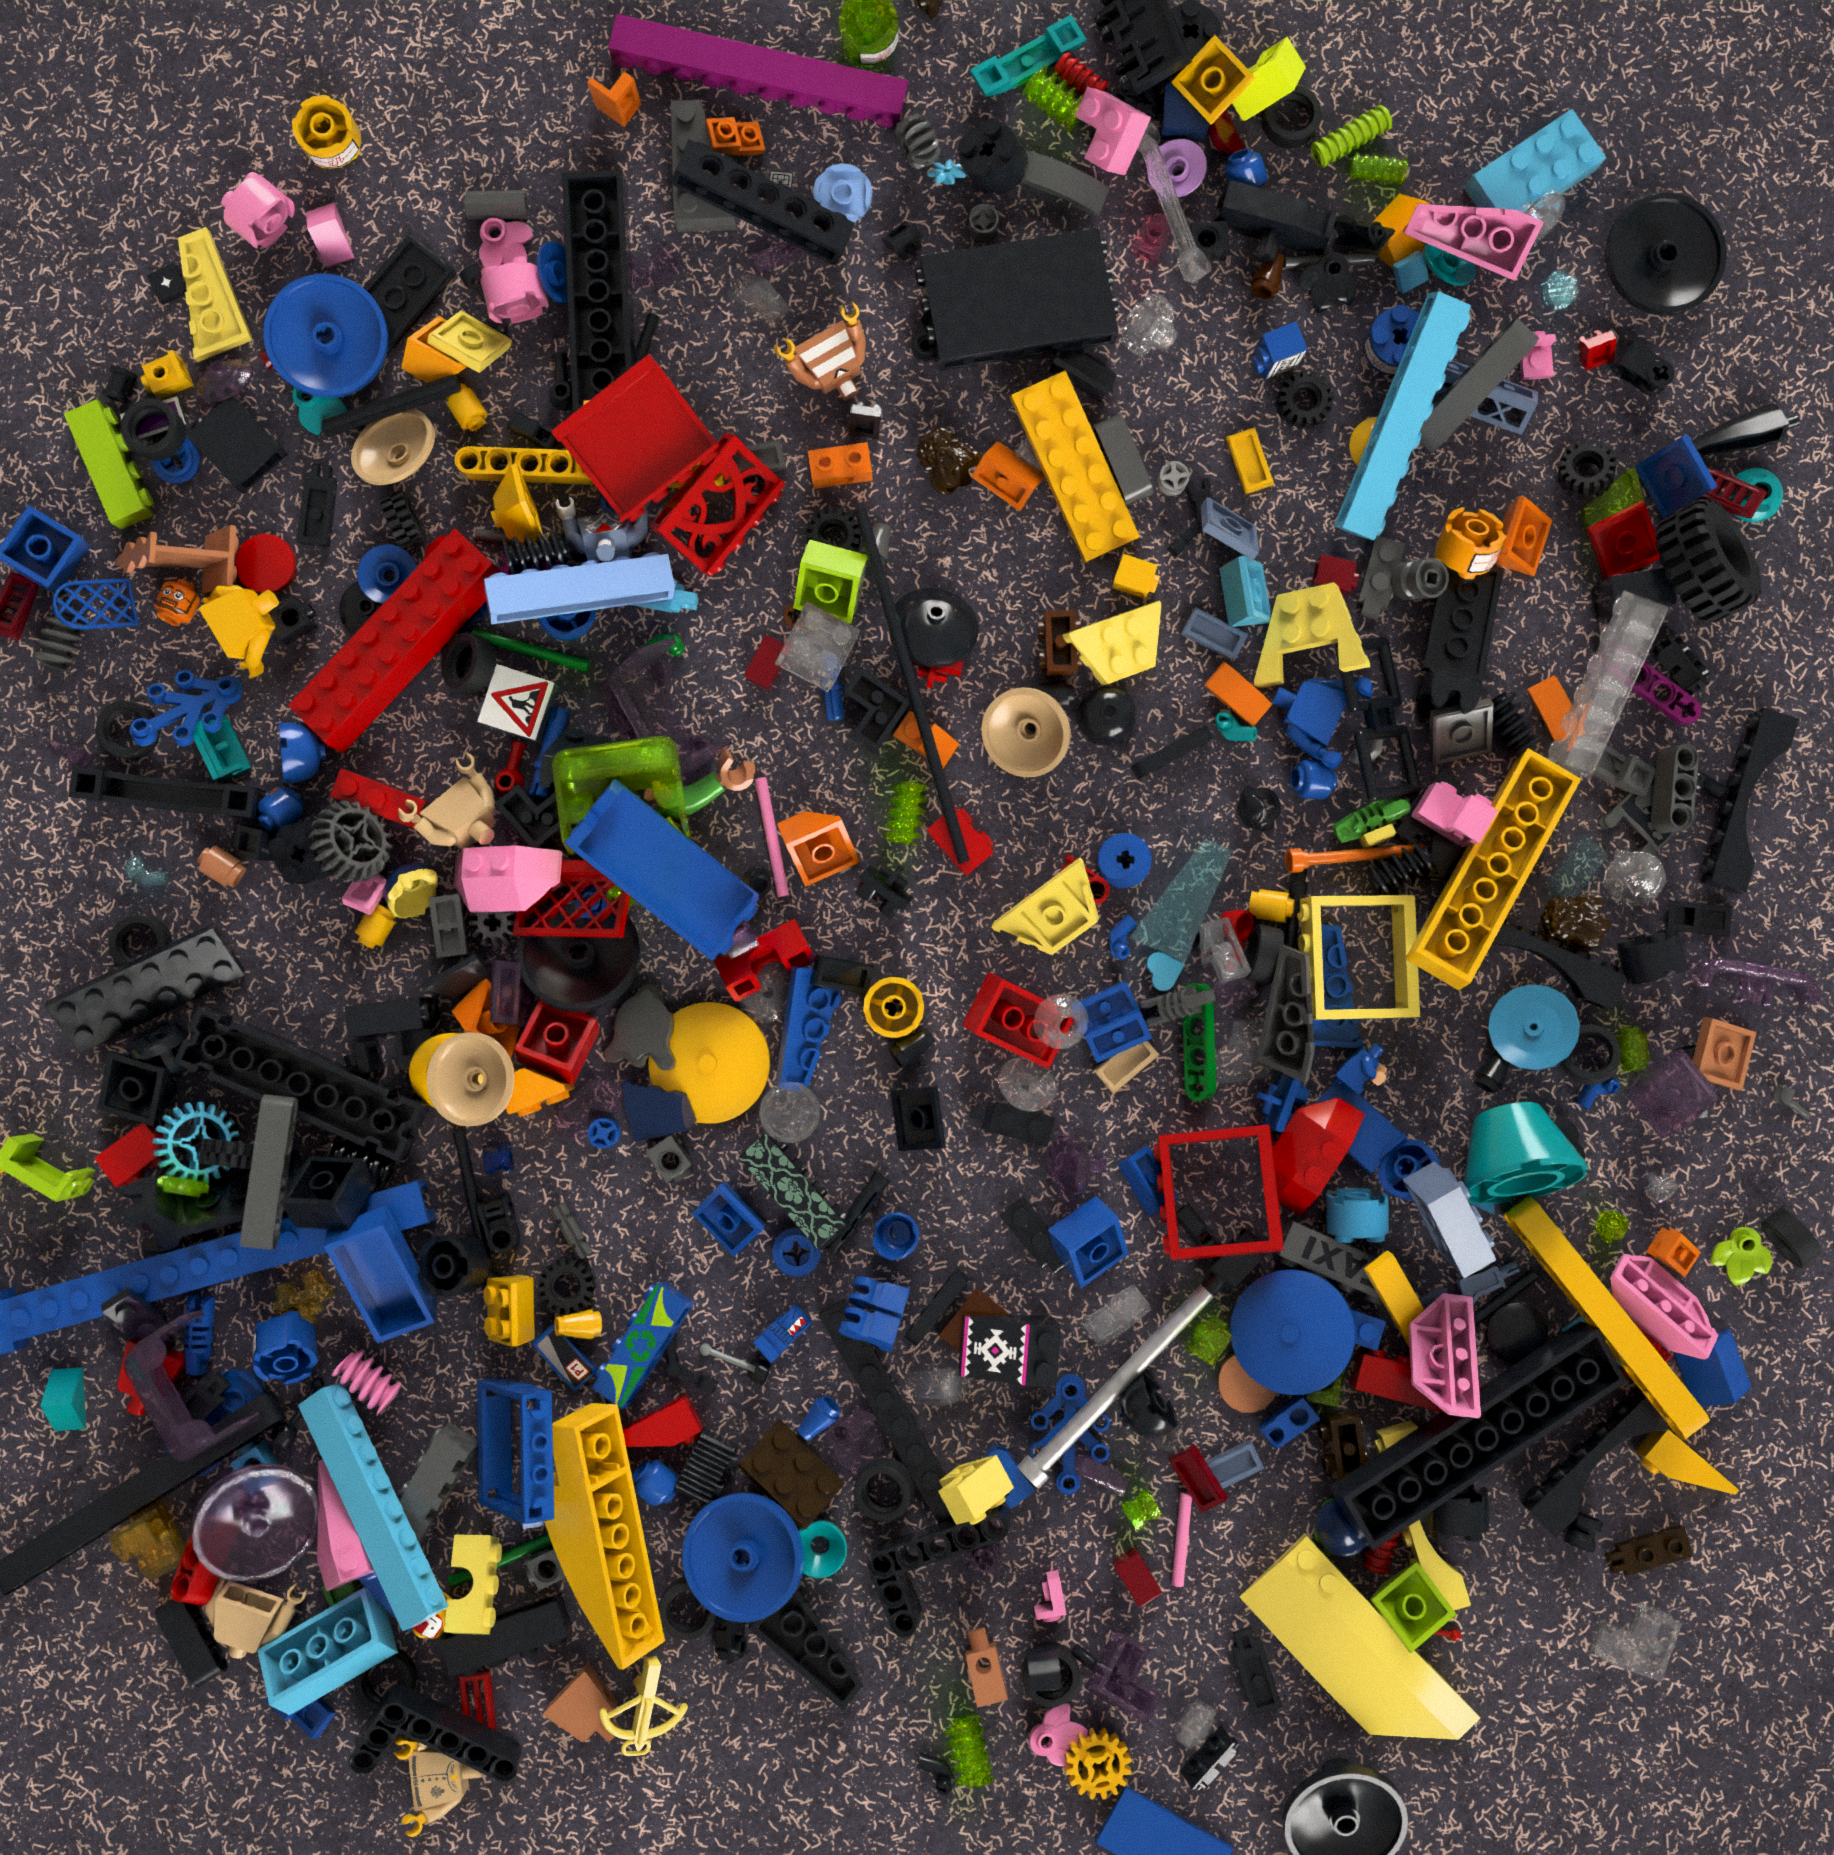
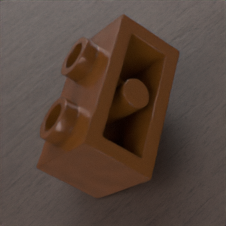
(1058, 657)

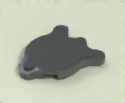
(643, 1030)

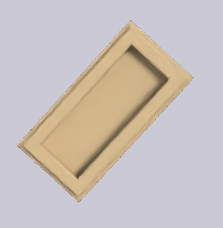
(1125, 1065)

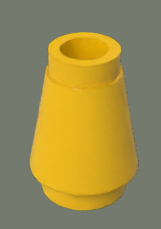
(579, 1325)

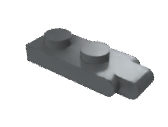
(1376, 583)

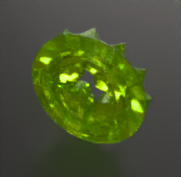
(182, 1186)

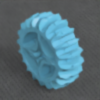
(198, 1129)

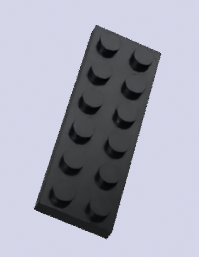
(145, 988)

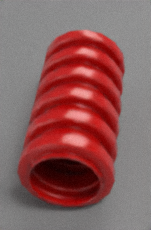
(1078, 75)
(1379, 1558)

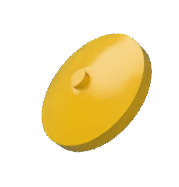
(718, 1061)

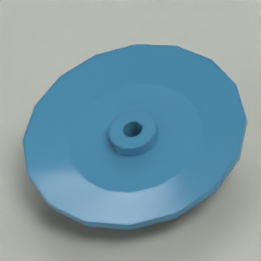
(1534, 1027)

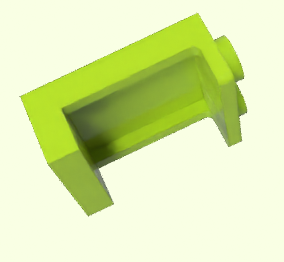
(19, 1161)

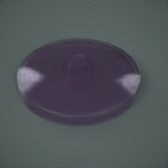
(255, 1522)

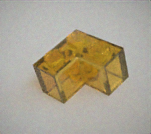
(152, 1540)

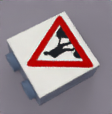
(517, 704)

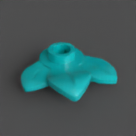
(316, 410)

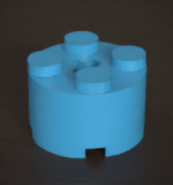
(1357, 1215)

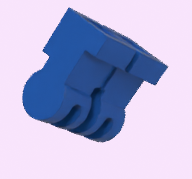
(882, 1326)

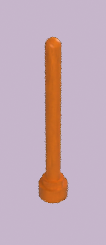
(1298, 860)

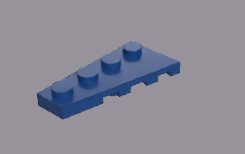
(1336, 994)

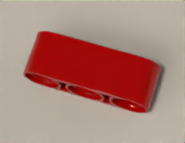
(192, 1580)

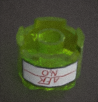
(872, 44)

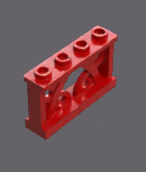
(677, 509)

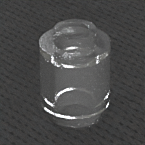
(1195, 1724)

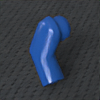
(1118, 937)

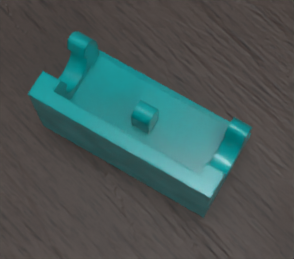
(221, 751)

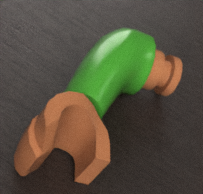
(711, 786)

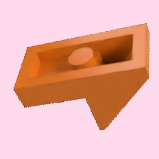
(909, 735)
(1674, 1250)

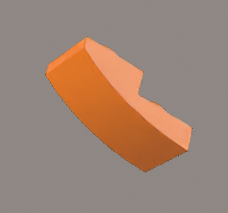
(735, 138)
(1238, 694)
(1550, 704)

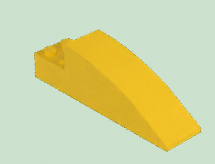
(601, 1532)

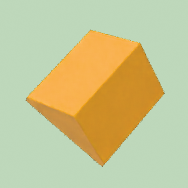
(1397, 217)

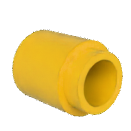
(467, 409)
(1271, 905)
(376, 927)

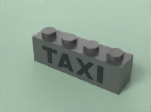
(1328, 1259)

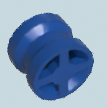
(599, 1135)

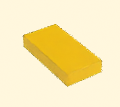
(1249, 461)

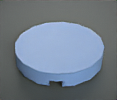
(849, 201)

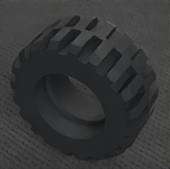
(1708, 561)

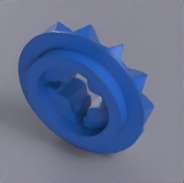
(176, 474)
(787, 1262)

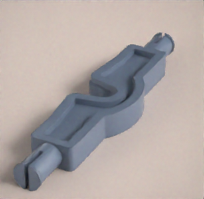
(1475, 1284)

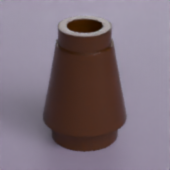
(1268, 278)

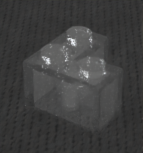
(1643, 1648)

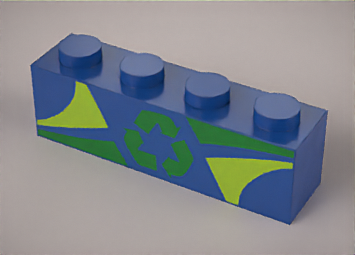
(642, 1345)

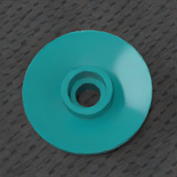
(1448, 266)

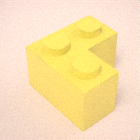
(974, 1489)

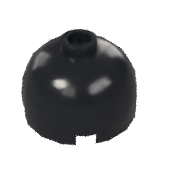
(1106, 716)
(1145, 1409)

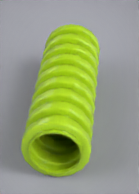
(1351, 136)

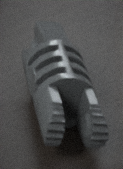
(1177, 1004)

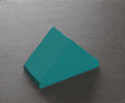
(65, 1399)

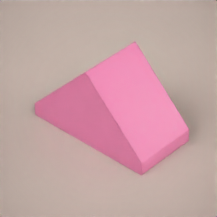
(329, 235)

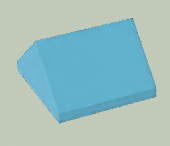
(1245, 592)

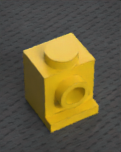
(175, 377)

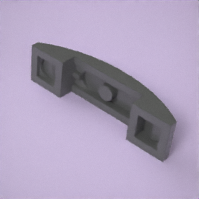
(1065, 182)

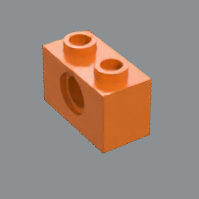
(840, 465)

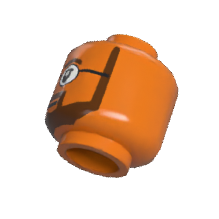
(176, 602)

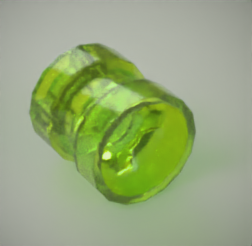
(1141, 1510)

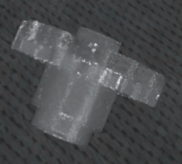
(1149, 325)

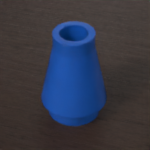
(819, 1417)

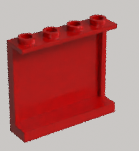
(637, 439)

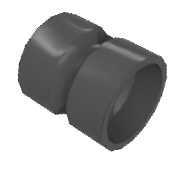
(1419, 579)

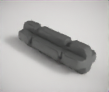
(571, 1231)

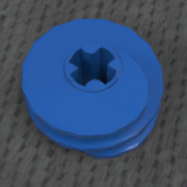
(1135, 850)

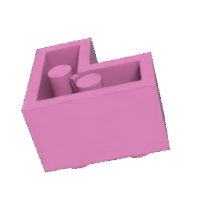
(1117, 132)
(1453, 816)

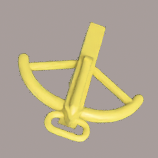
(646, 1687)

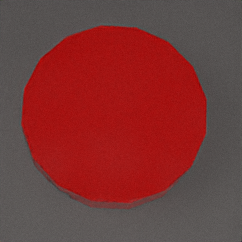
(266, 563)

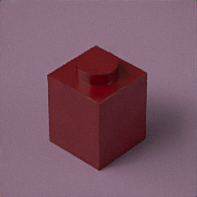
(1336, 570)

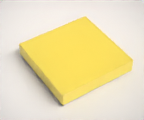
(469, 341)

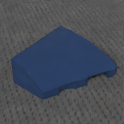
(655, 1111)

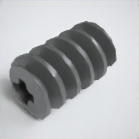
(58, 641)

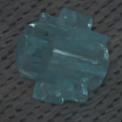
(1559, 290)

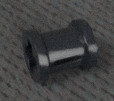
(119, 384)

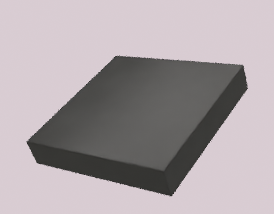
(1460, 735)

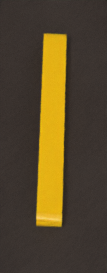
(543, 473)
(1603, 1312)

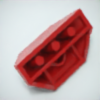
(1312, 1150)

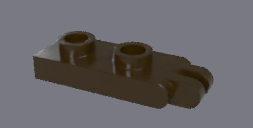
(1650, 1551)

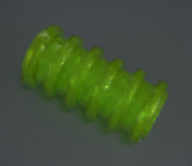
(1378, 168)

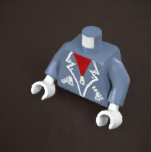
(602, 535)

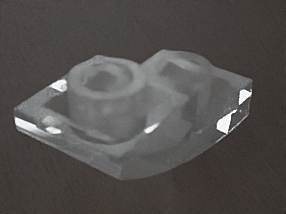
(1118, 1316)

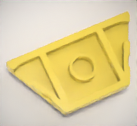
(1119, 643)
(1053, 912)

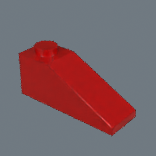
(665, 1426)

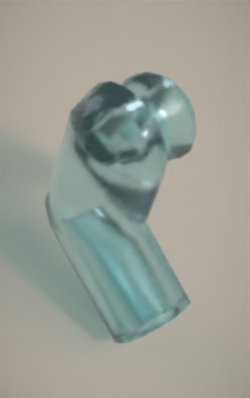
(140, 875)

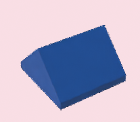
(729, 1218)
(1718, 1378)

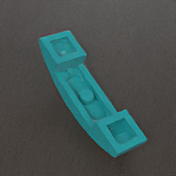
(1018, 67)

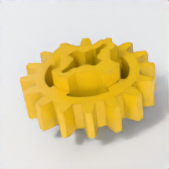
(1095, 1750)

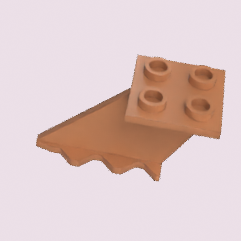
(215, 559)

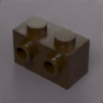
(1342, 1443)

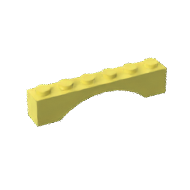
(1441, 1573)

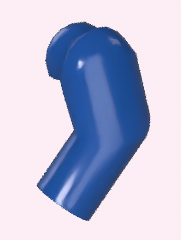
(1589, 1092)

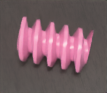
(367, 1380)

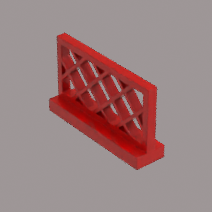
(582, 874)

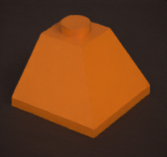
(817, 845)

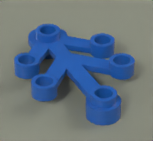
(188, 707)
(1069, 1411)

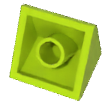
(1412, 1606)

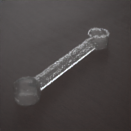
(1192, 260)

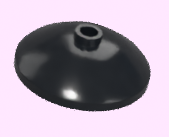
(939, 639)

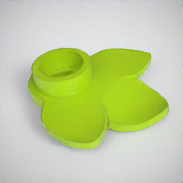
(1740, 1260)

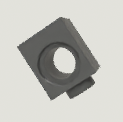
(657, 1155)
(536, 1572)

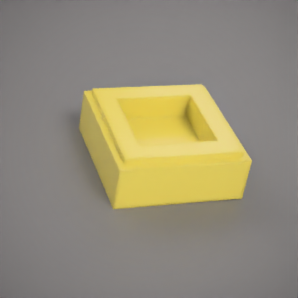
(1377, 836)

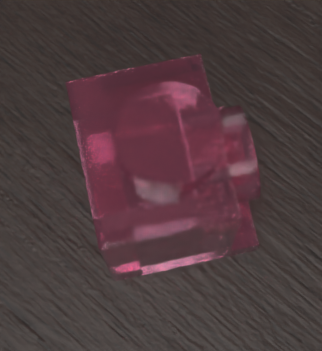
(1148, 247)

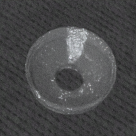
(1050, 1015)

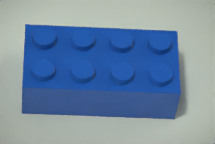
(381, 1275)

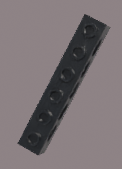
(748, 207)

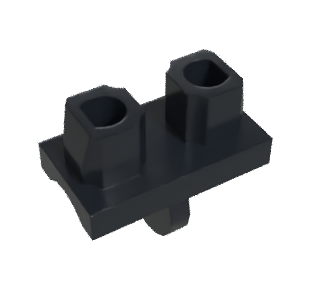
(887, 884)

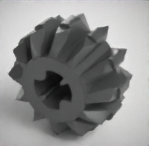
(917, 141)
(488, 933)

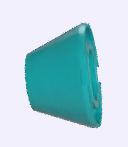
(1519, 1153)

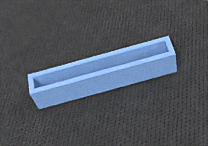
(579, 588)

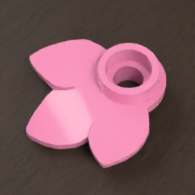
(506, 246)
(1060, 1731)

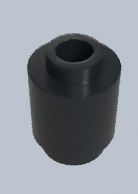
(1059, 691)

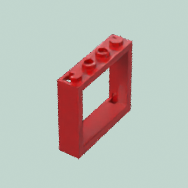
(1168, 1210)

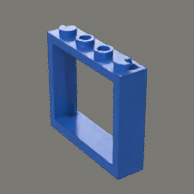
(496, 1450)

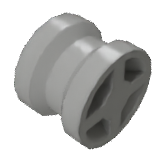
(1173, 472)

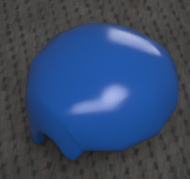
(905, 1232)

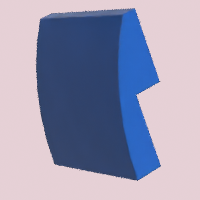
(1114, 1021)

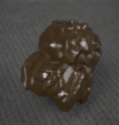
(946, 460)
(1576, 920)

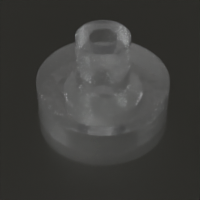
(1660, 1187)

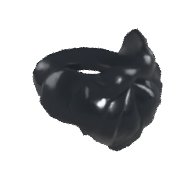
(1254, 811)

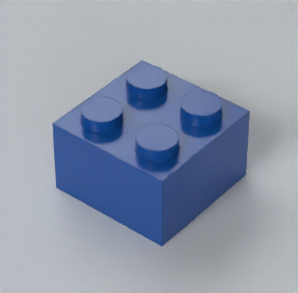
(42, 550)

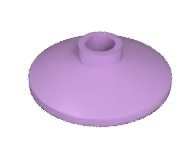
(1185, 156)

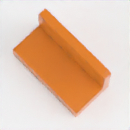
(618, 102)
(1007, 475)

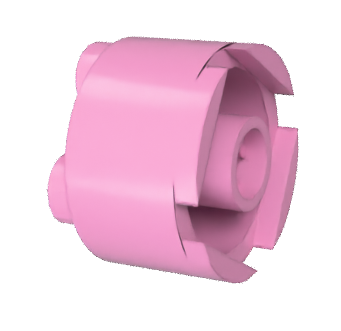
(257, 211)
(513, 291)

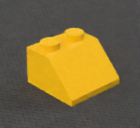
(1213, 79)

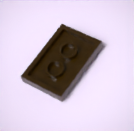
(791, 1474)

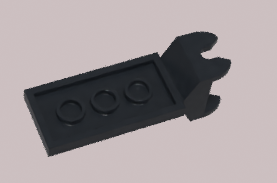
(1458, 643)
(180, 1215)

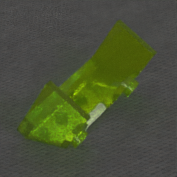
(635, 763)

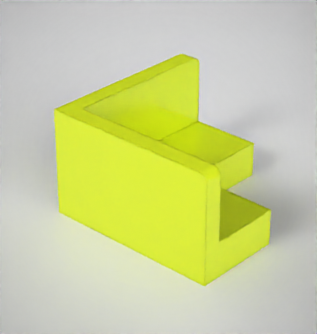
(1276, 76)

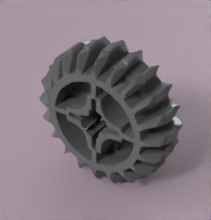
(340, 843)

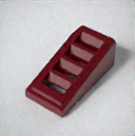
(1731, 485)
(18, 621)

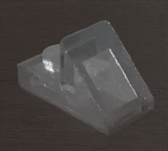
(1223, 950)

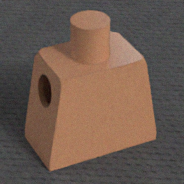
(987, 1682)
(579, 1704)

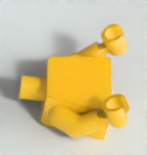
(241, 623)

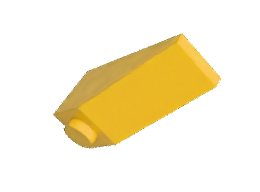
(1673, 1458)

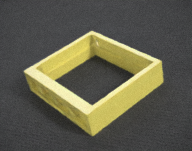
(1404, 935)

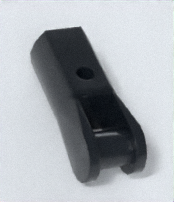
(531, 430)
(1195, 1226)

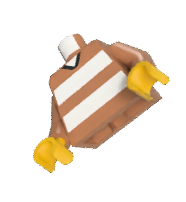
(830, 357)

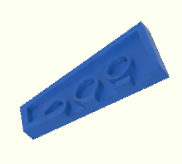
(804, 1026)

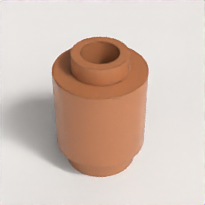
(221, 866)

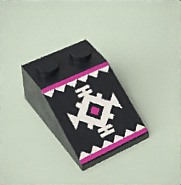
(1010, 1348)

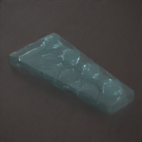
(1181, 908)

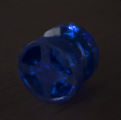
(498, 1157)

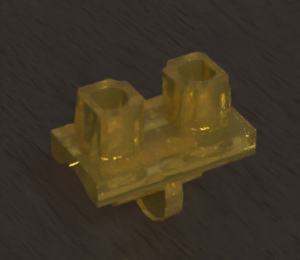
(315, 1291)

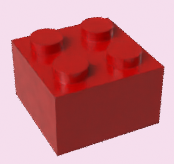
(557, 1041)

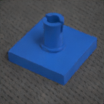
(1675, 476)

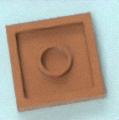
(1723, 1052)

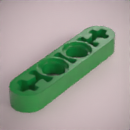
(1206, 1043)

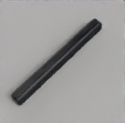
(391, 406)

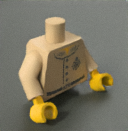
(435, 1782)

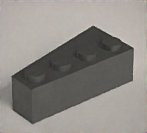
(689, 211)

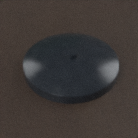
(1665, 254)
(578, 971)
(1345, 1814)

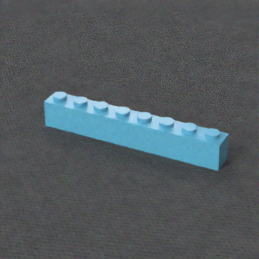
(1402, 415)
(373, 1506)

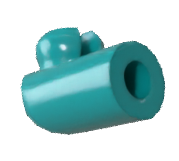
(1233, 730)

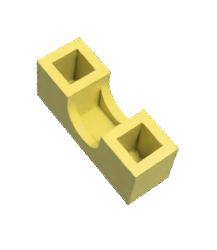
(475, 1611)

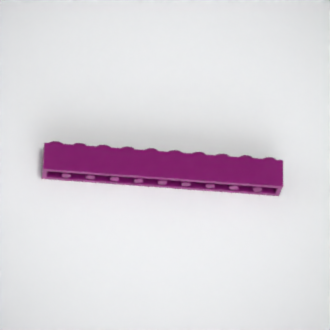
(758, 71)

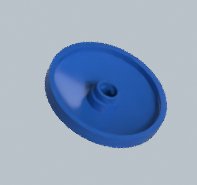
(326, 335)
(1292, 1332)
(743, 1557)

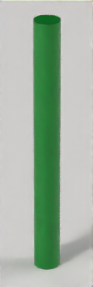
(533, 650)
(507, 1557)

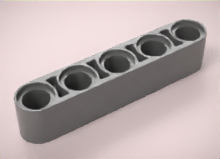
(1477, 382)
(269, 1172)

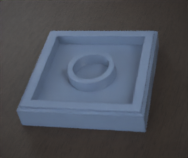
(1229, 528)

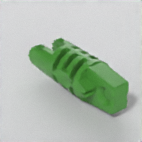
(1370, 818)

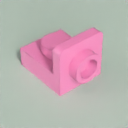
(1538, 361)
(365, 894)
(1052, 1592)

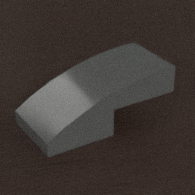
(1624, 772)

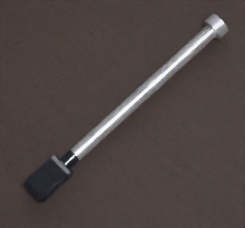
(1225, 1272)

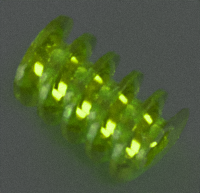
(1053, 98)
(906, 813)
(969, 1751)

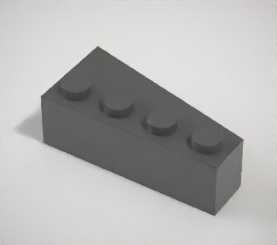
(436, 1477)

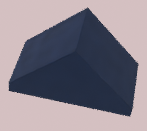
(1179, 118)

